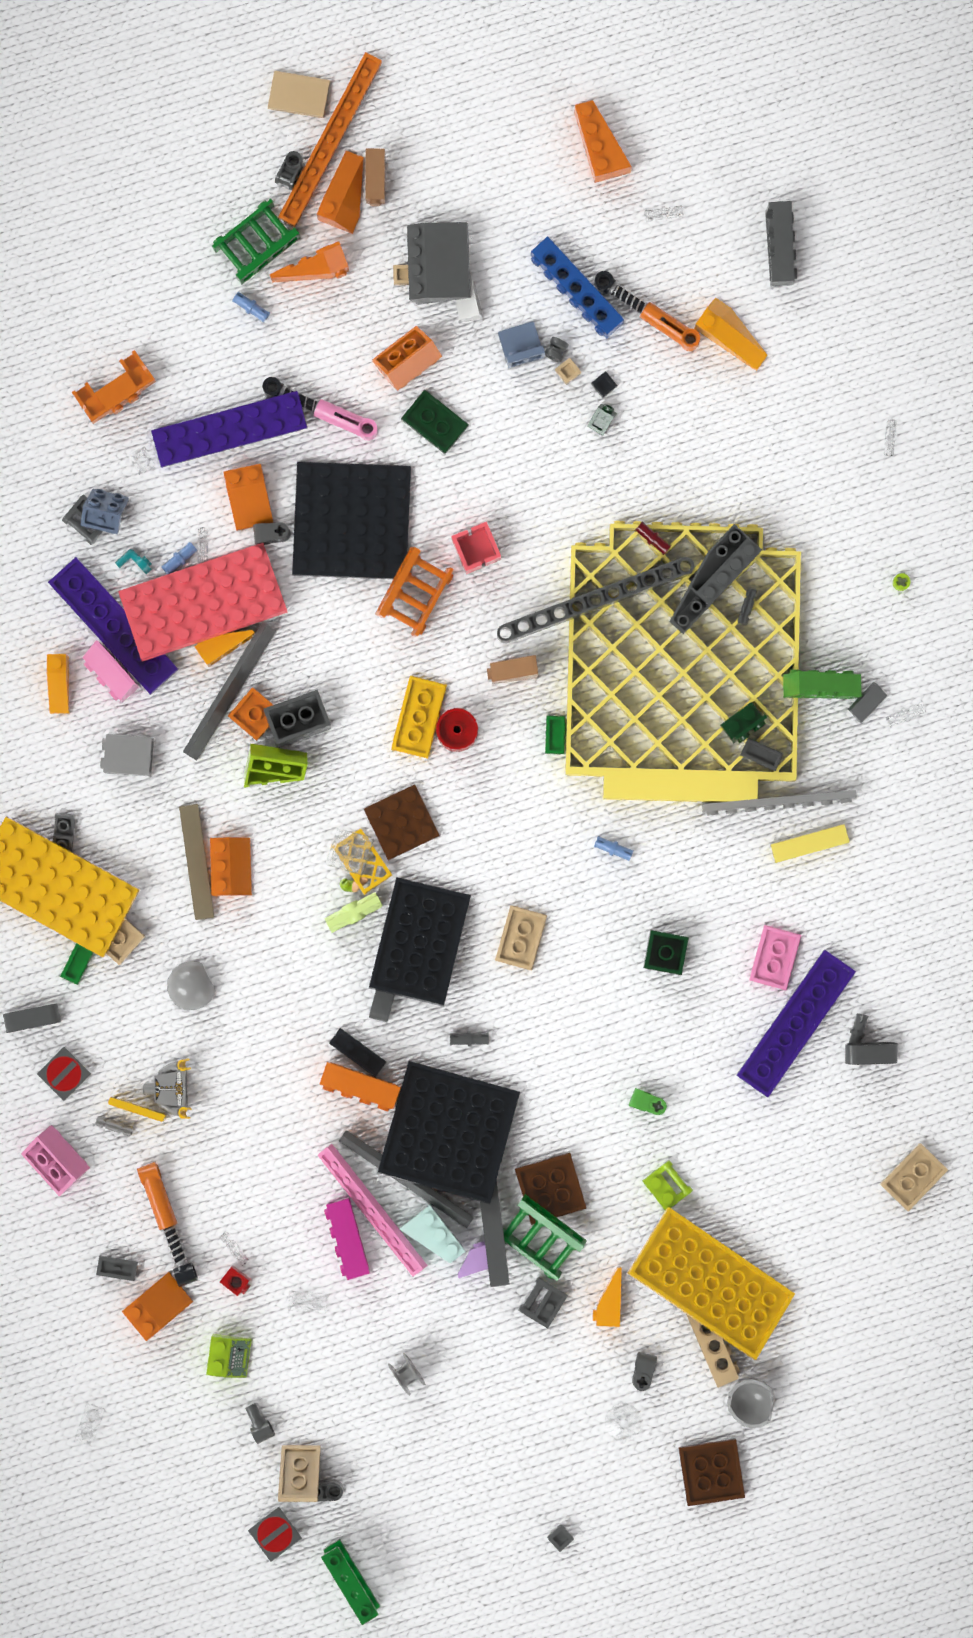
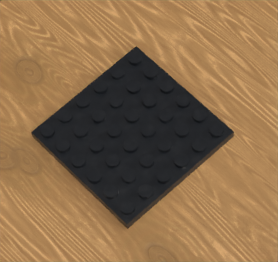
(350, 520)
(449, 1132)

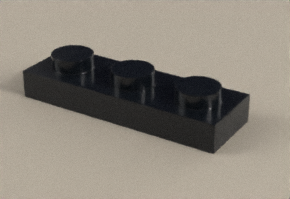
(357, 1052)

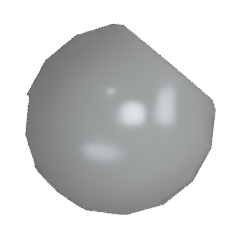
(190, 986)
(751, 1403)

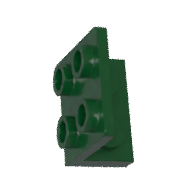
(742, 722)

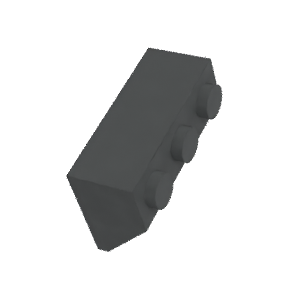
(297, 719)

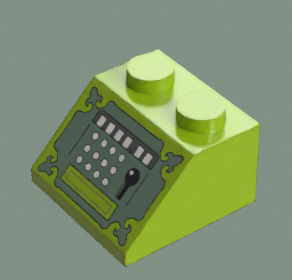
(228, 1356)

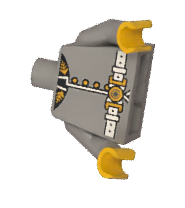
(171, 1088)

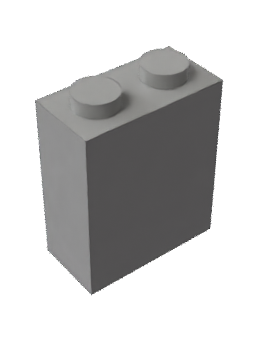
(127, 755)

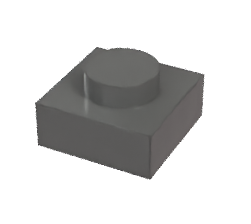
(560, 1537)

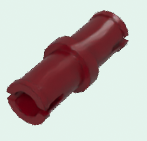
(652, 538)

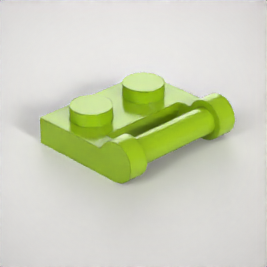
(662, 1190)

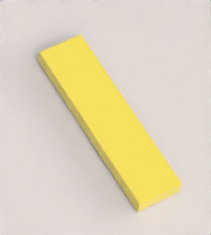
(809, 843)

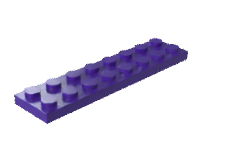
(229, 429)
(109, 623)
(796, 1023)

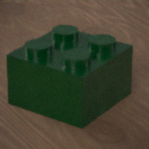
(665, 952)

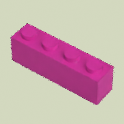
(348, 1239)

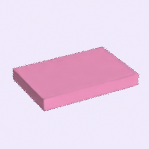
(775, 957)

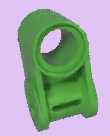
(643, 1101)

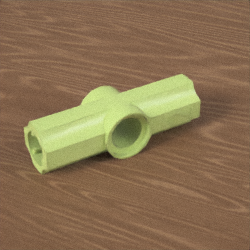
(353, 912)

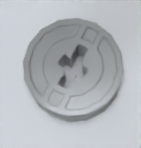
(406, 1374)

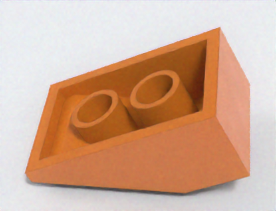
(248, 496)
(157, 1306)

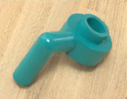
(143, 562)

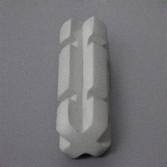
(114, 1126)

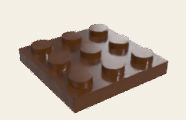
(401, 822)
(552, 1185)
(711, 1472)

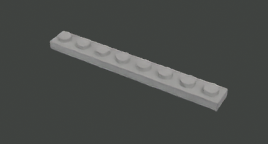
(787, 801)

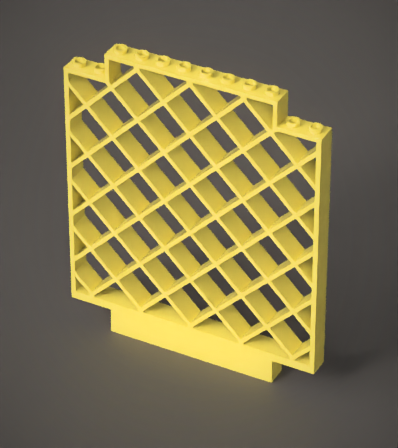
(678, 783)

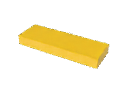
(125, 1105)

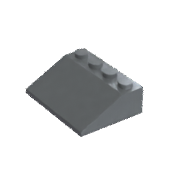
(438, 262)

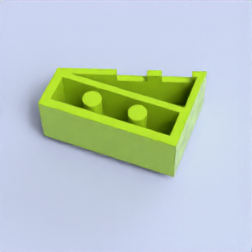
(274, 764)

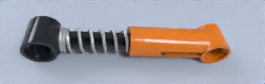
(649, 312)
(165, 1218)

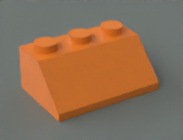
(407, 358)
(230, 866)

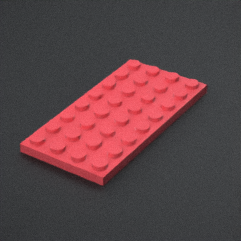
(202, 601)

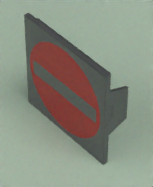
(63, 1073)
(274, 1534)

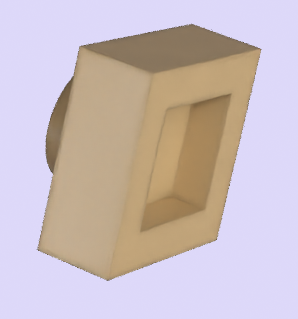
(400, 275)
(568, 371)

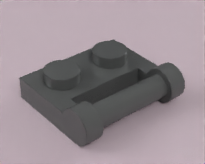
(68, 519)
(549, 1305)

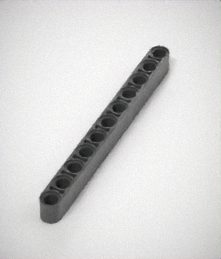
(602, 593)

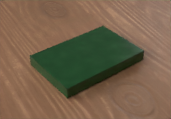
(434, 422)

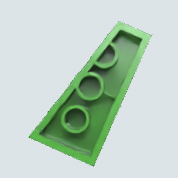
(822, 684)

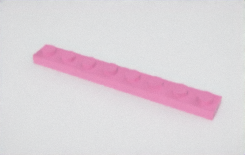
(372, 1210)

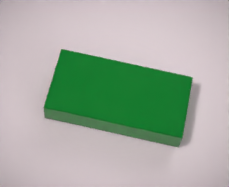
(555, 735)
(77, 964)

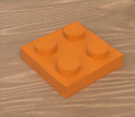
(250, 714)

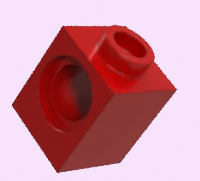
(227, 1281)

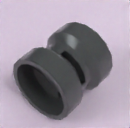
(556, 349)

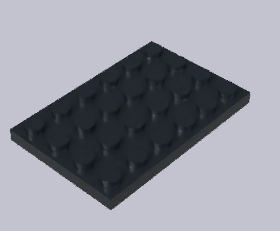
(419, 941)

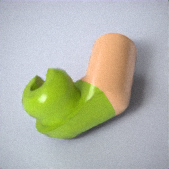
(350, 885)

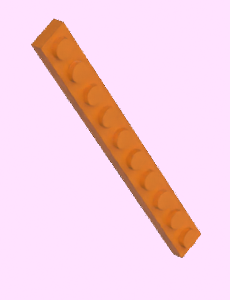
(330, 139)

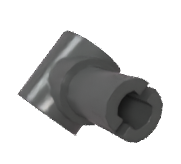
(261, 1428)

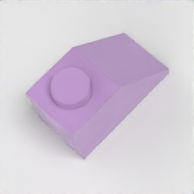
(475, 1260)

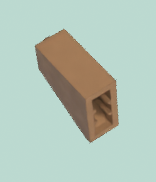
(375, 176)
(513, 670)

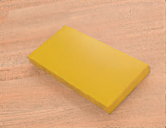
(418, 717)

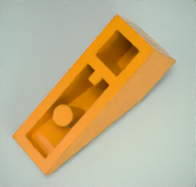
(220, 646)
(58, 683)
(608, 1307)

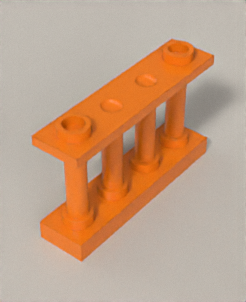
(395, 591)

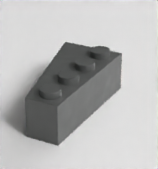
(780, 243)

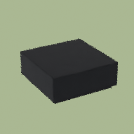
(604, 384)

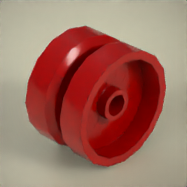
(457, 741)

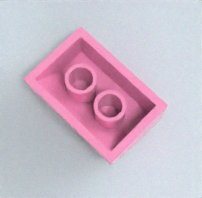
(109, 672)
(55, 1160)

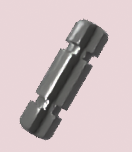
(747, 606)

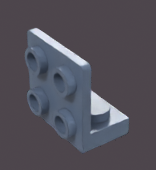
(521, 344)
(103, 511)

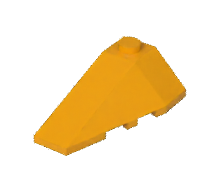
(726, 329)

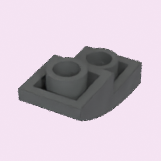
(64, 830)

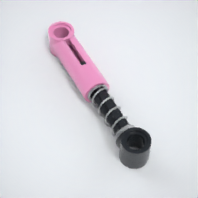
(326, 411)

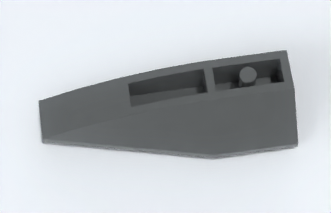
(715, 574)

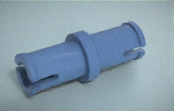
(251, 307)
(179, 558)
(613, 848)

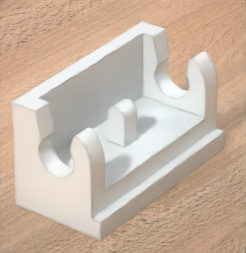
(469, 308)

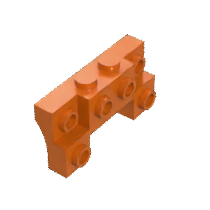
(116, 393)

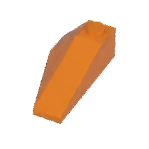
(343, 197)
(326, 264)

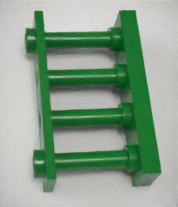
(259, 260)
(558, 1229)
(350, 1581)

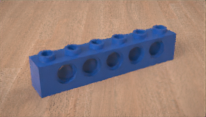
(548, 249)

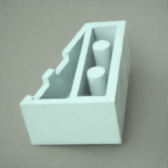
(434, 1234)

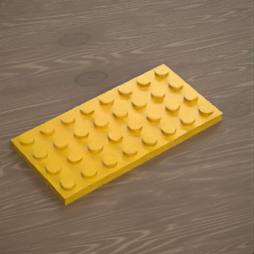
(61, 888)
(711, 1283)

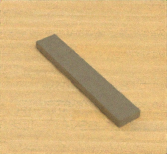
(196, 862)

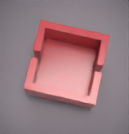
(476, 548)

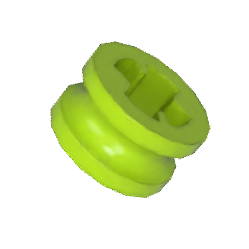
(900, 587)

